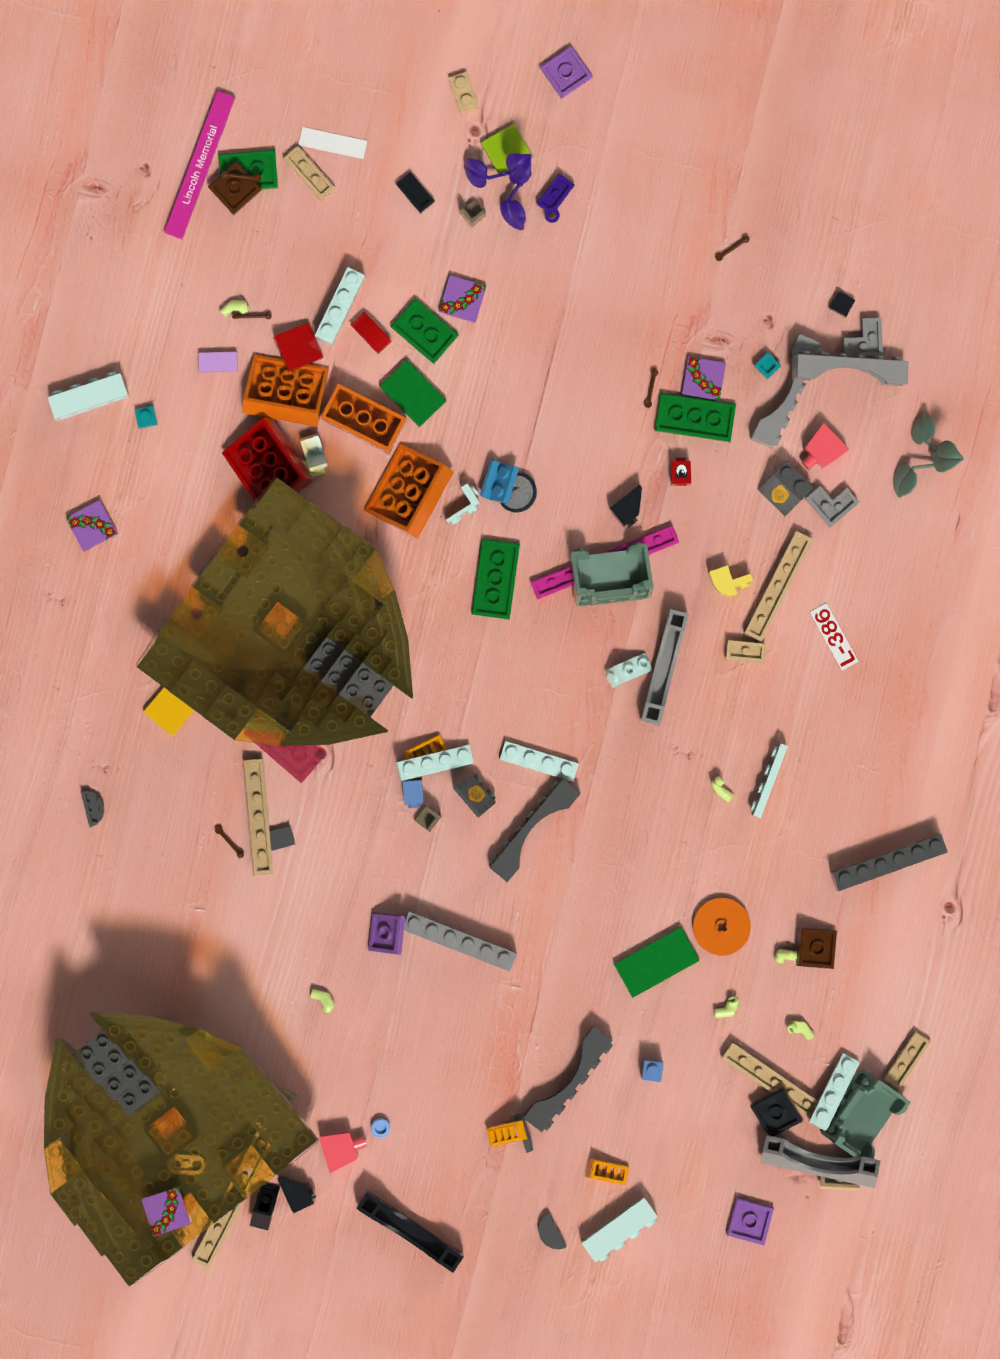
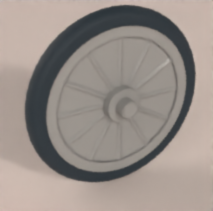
(522, 495)

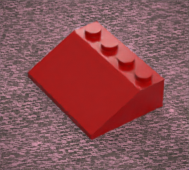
(266, 455)

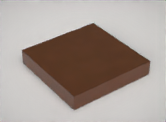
(234, 192)
(816, 948)

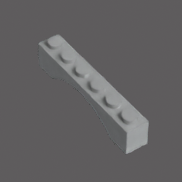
(888, 372)
(769, 427)
(664, 667)
(459, 941)
(852, 1170)

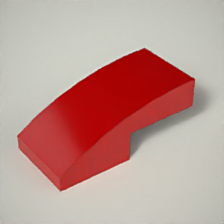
(371, 333)

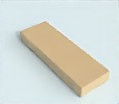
(309, 173)
(906, 1060)

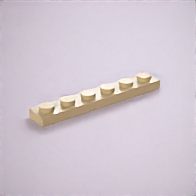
(778, 586)
(258, 817)
(768, 1078)

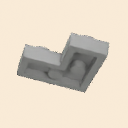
(871, 341)
(829, 509)

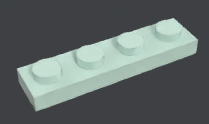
(539, 761)
(434, 763)
(771, 773)
(834, 1091)

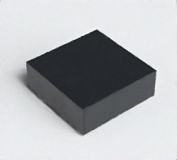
(842, 304)

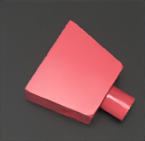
(823, 448)
(340, 1149)

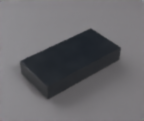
(415, 193)

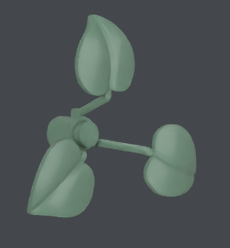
(944, 457)

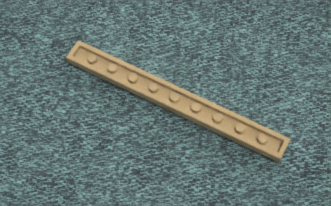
(217, 1232)

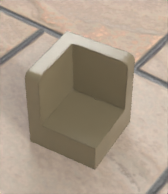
(472, 213)
(427, 818)

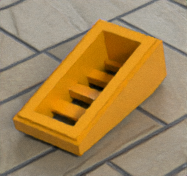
(408, 753)
(496, 1133)
(592, 1166)

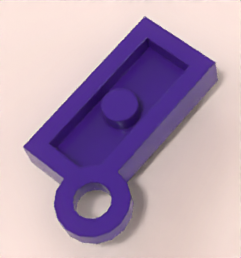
(555, 196)

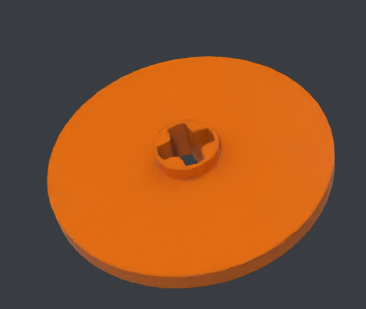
(721, 911)

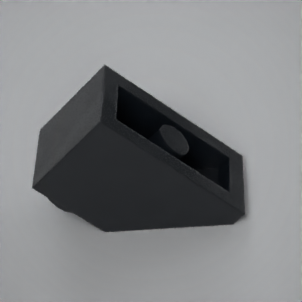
(628, 508)
(297, 1193)
(264, 1206)

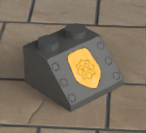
(785, 488)
(474, 795)

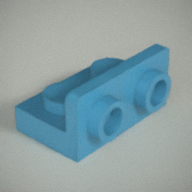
(499, 482)

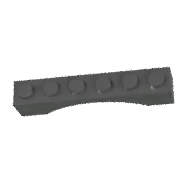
(509, 860)
(889, 862)
(543, 1111)

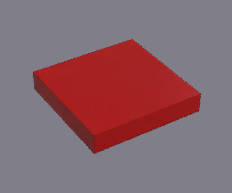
(298, 347)

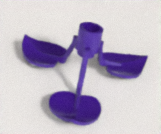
(519, 173)

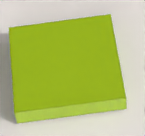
(503, 144)

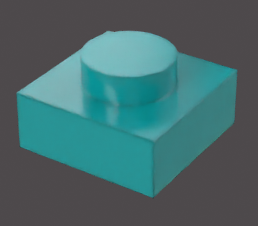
(767, 365)
(146, 417)

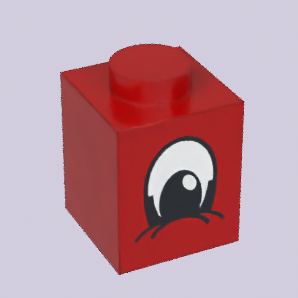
(680, 472)

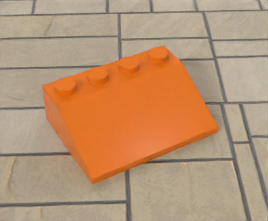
(283, 394)
(409, 490)

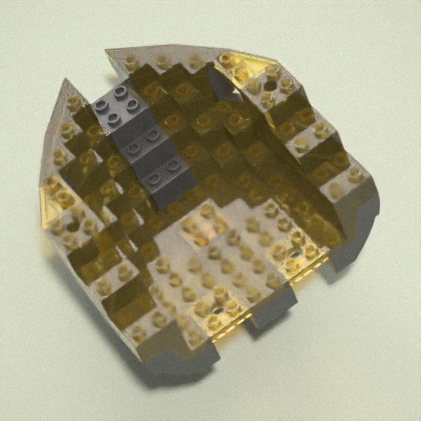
(291, 635)
(157, 1112)

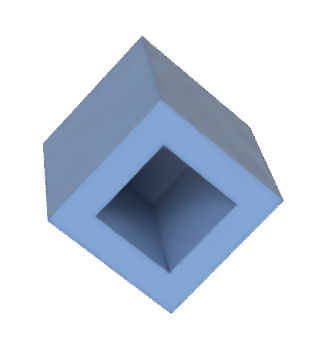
(413, 793)
(652, 1070)

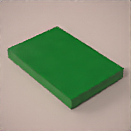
(254, 163)
(424, 331)
(413, 393)

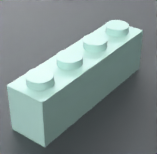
(340, 307)
(88, 397)
(619, 1229)

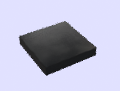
(776, 1112)

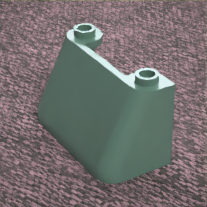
(611, 576)
(863, 1114)

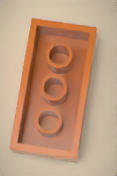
(363, 418)

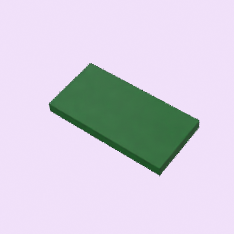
(695, 417)
(495, 579)
(656, 962)

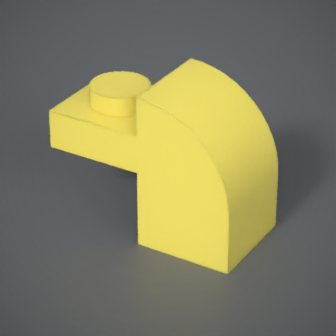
(723, 582)

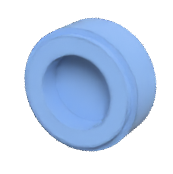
(380, 1128)

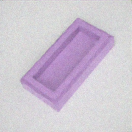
(218, 362)

